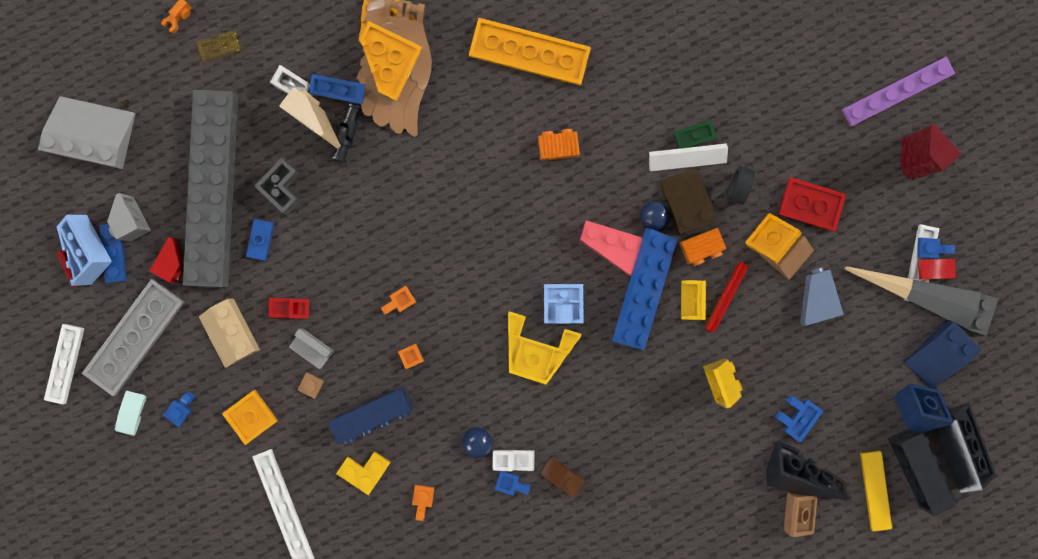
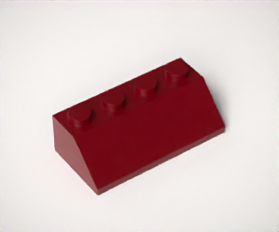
(926, 152)

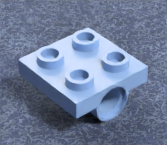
(563, 303)

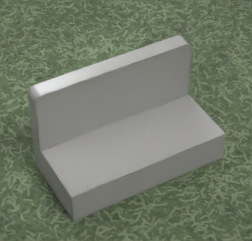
(311, 348)

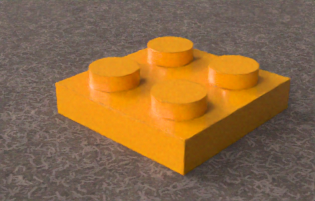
(773, 238)
(250, 417)

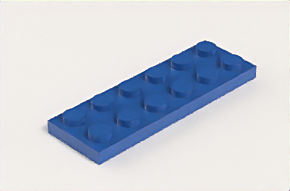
(644, 289)

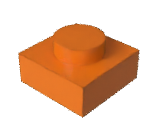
(411, 356)

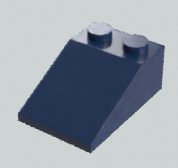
(942, 354)

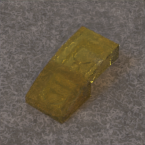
(219, 46)

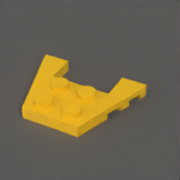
(532, 358)

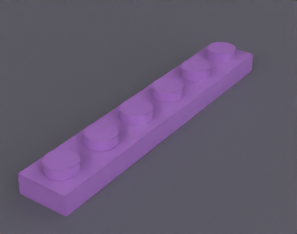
(898, 91)

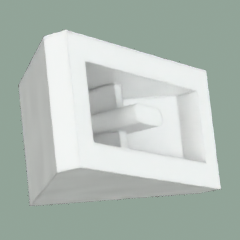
(286, 80)

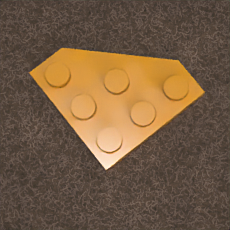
(389, 59)

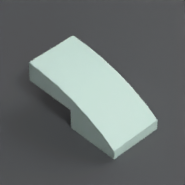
(129, 413)

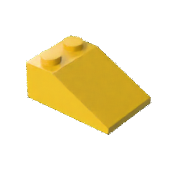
(723, 383)

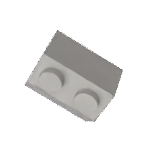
(126, 219)

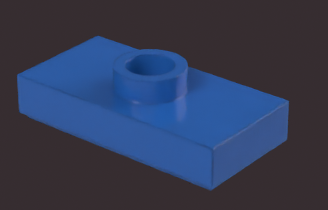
(260, 239)

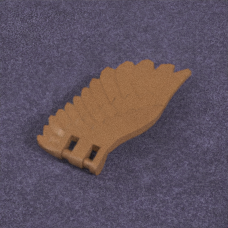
(384, 110)

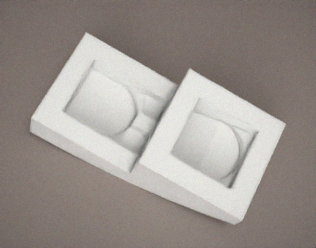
(513, 460)

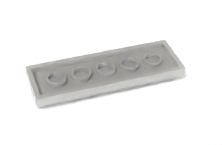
(133, 337)

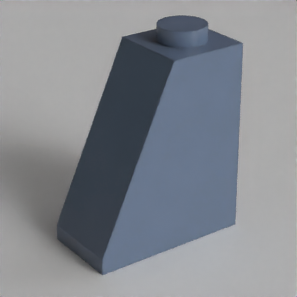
(820, 298)

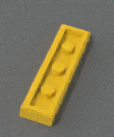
(876, 491)

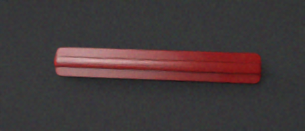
(726, 297)

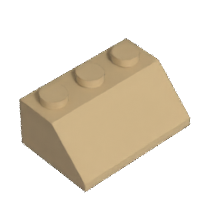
(229, 332)

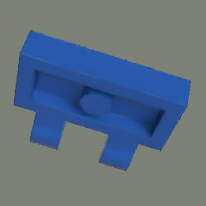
(802, 420)

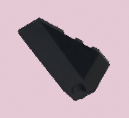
(794, 474)

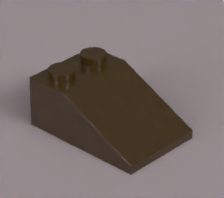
(688, 201)

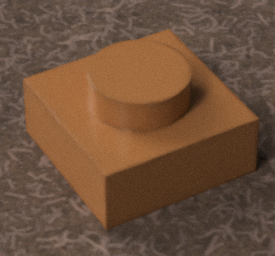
(310, 385)

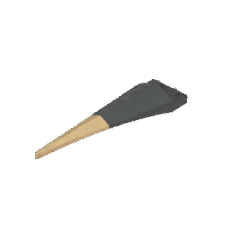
(964, 307)

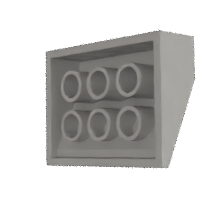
(88, 132)

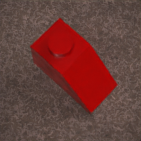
(169, 262)

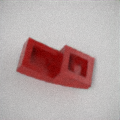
(936, 269)
(288, 308)

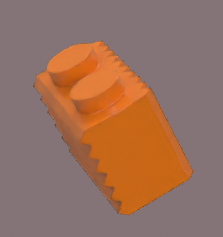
(558, 145)
(702, 246)

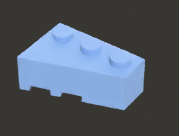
(84, 249)

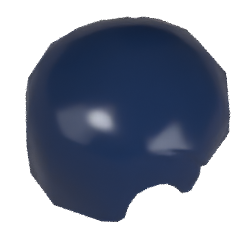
(655, 216)
(477, 442)

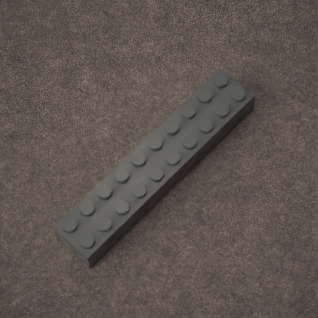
(210, 188)

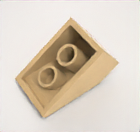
(307, 111)

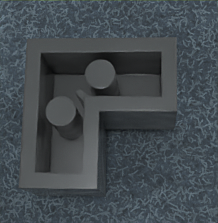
(275, 186)

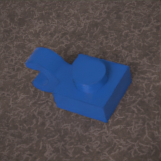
(931, 248)
(179, 410)
(509, 483)

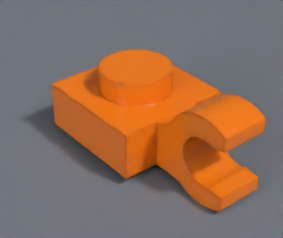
(179, 11)
(400, 299)
(422, 498)

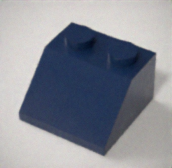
(922, 408)

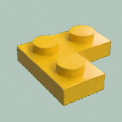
(364, 477)

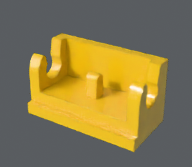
(693, 300)

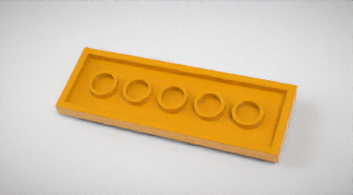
(529, 51)

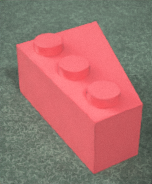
(613, 245)

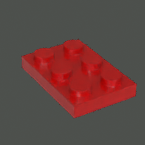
(812, 204)

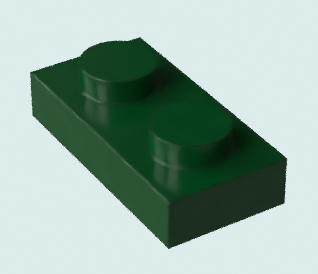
(695, 135)

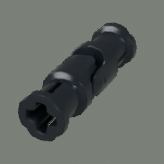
(350, 119)

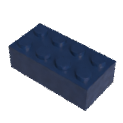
(368, 416)

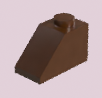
(562, 477)

